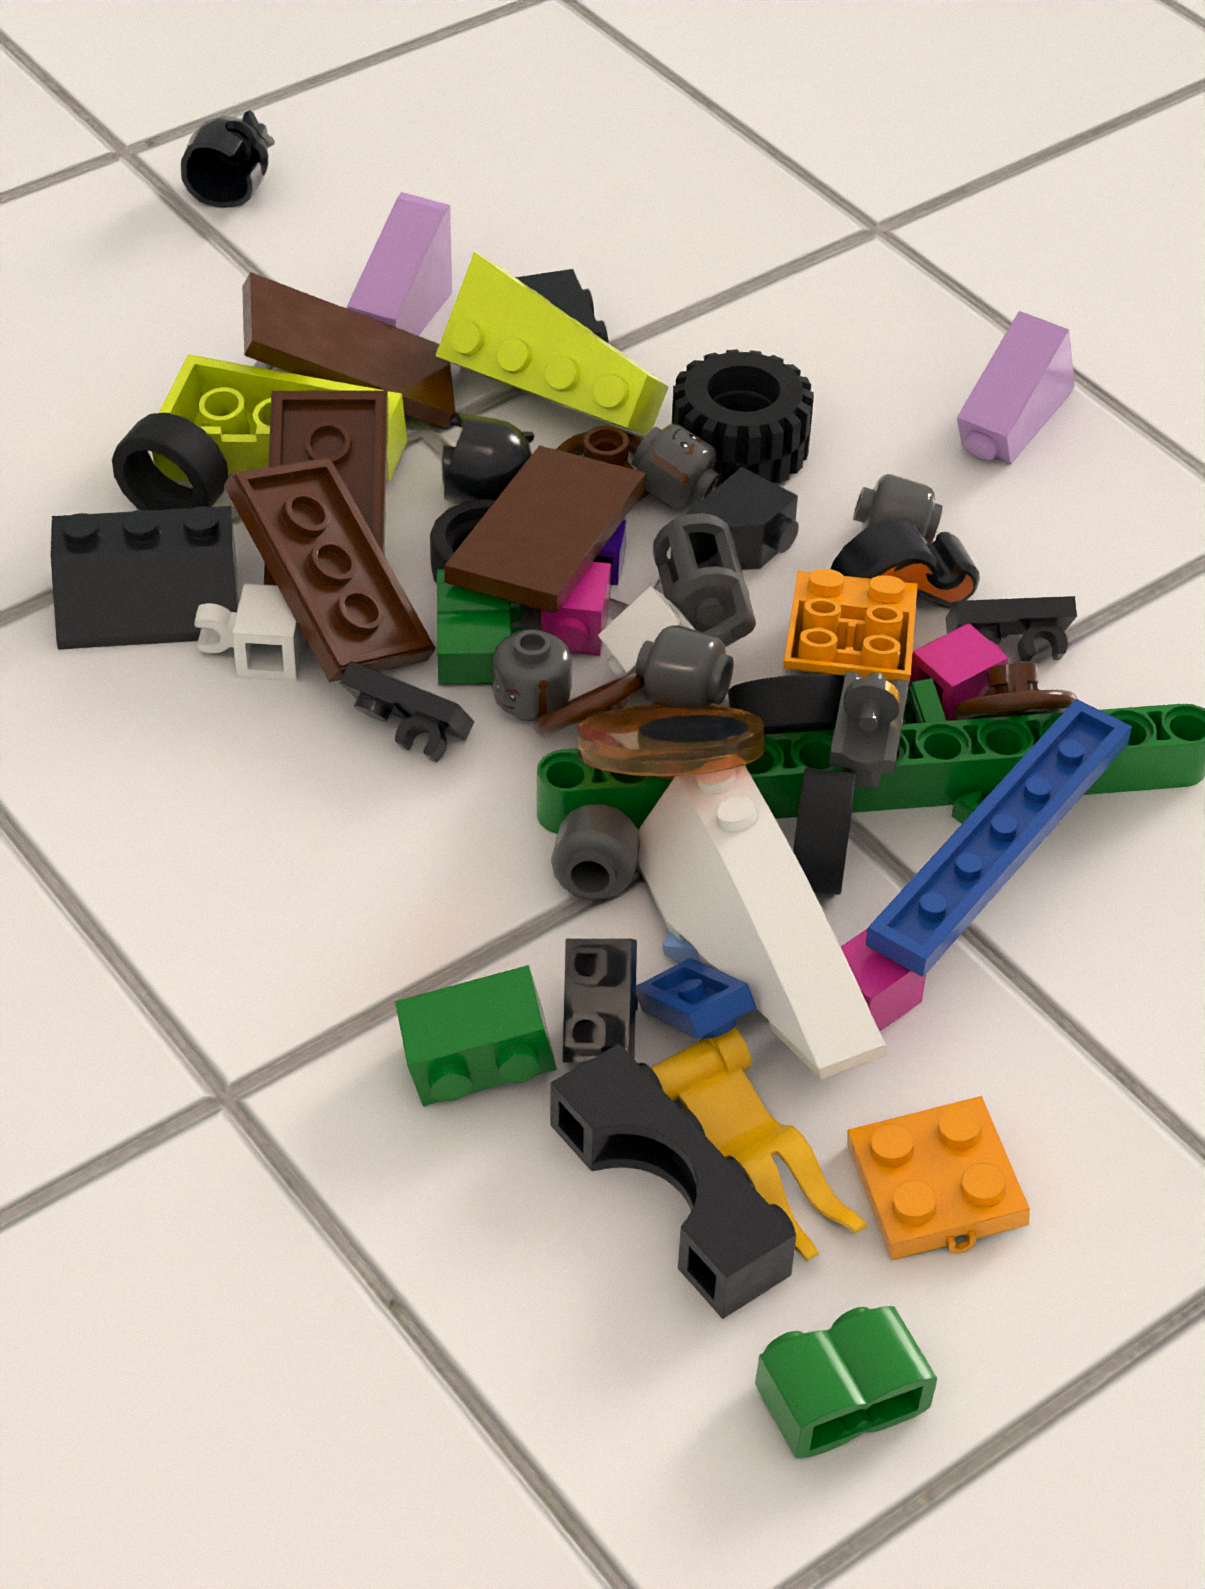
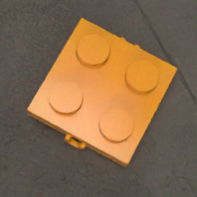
(937, 1178)

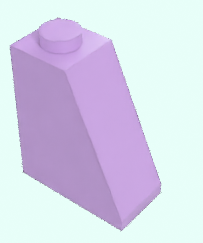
(409, 266)
(1018, 389)

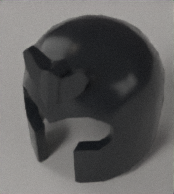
(226, 160)
(483, 459)

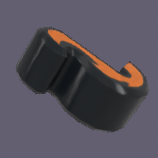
(901, 551)

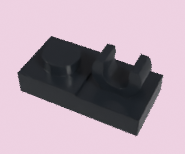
(1027, 616)
(421, 710)

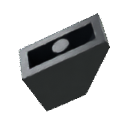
(757, 514)

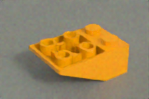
(851, 625)

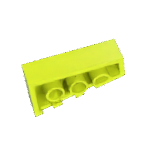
(532, 345)
(235, 410)

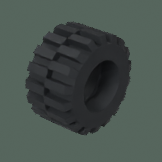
(748, 411)

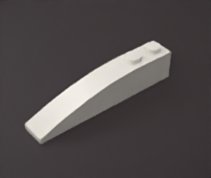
(751, 913)

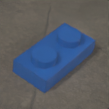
(696, 999)

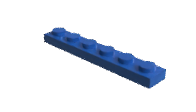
(997, 838)

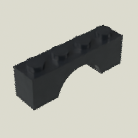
(622, 1118)

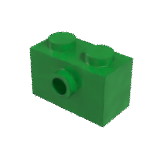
(475, 1036)

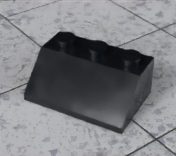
(140, 574)

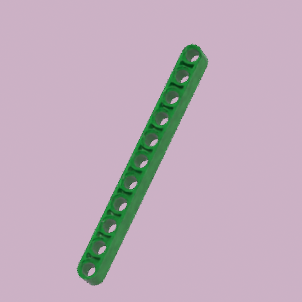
(931, 767)

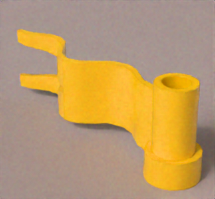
(717, 1091)

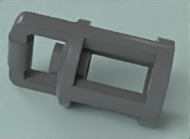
(708, 592)

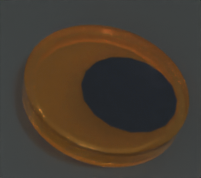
(670, 740)

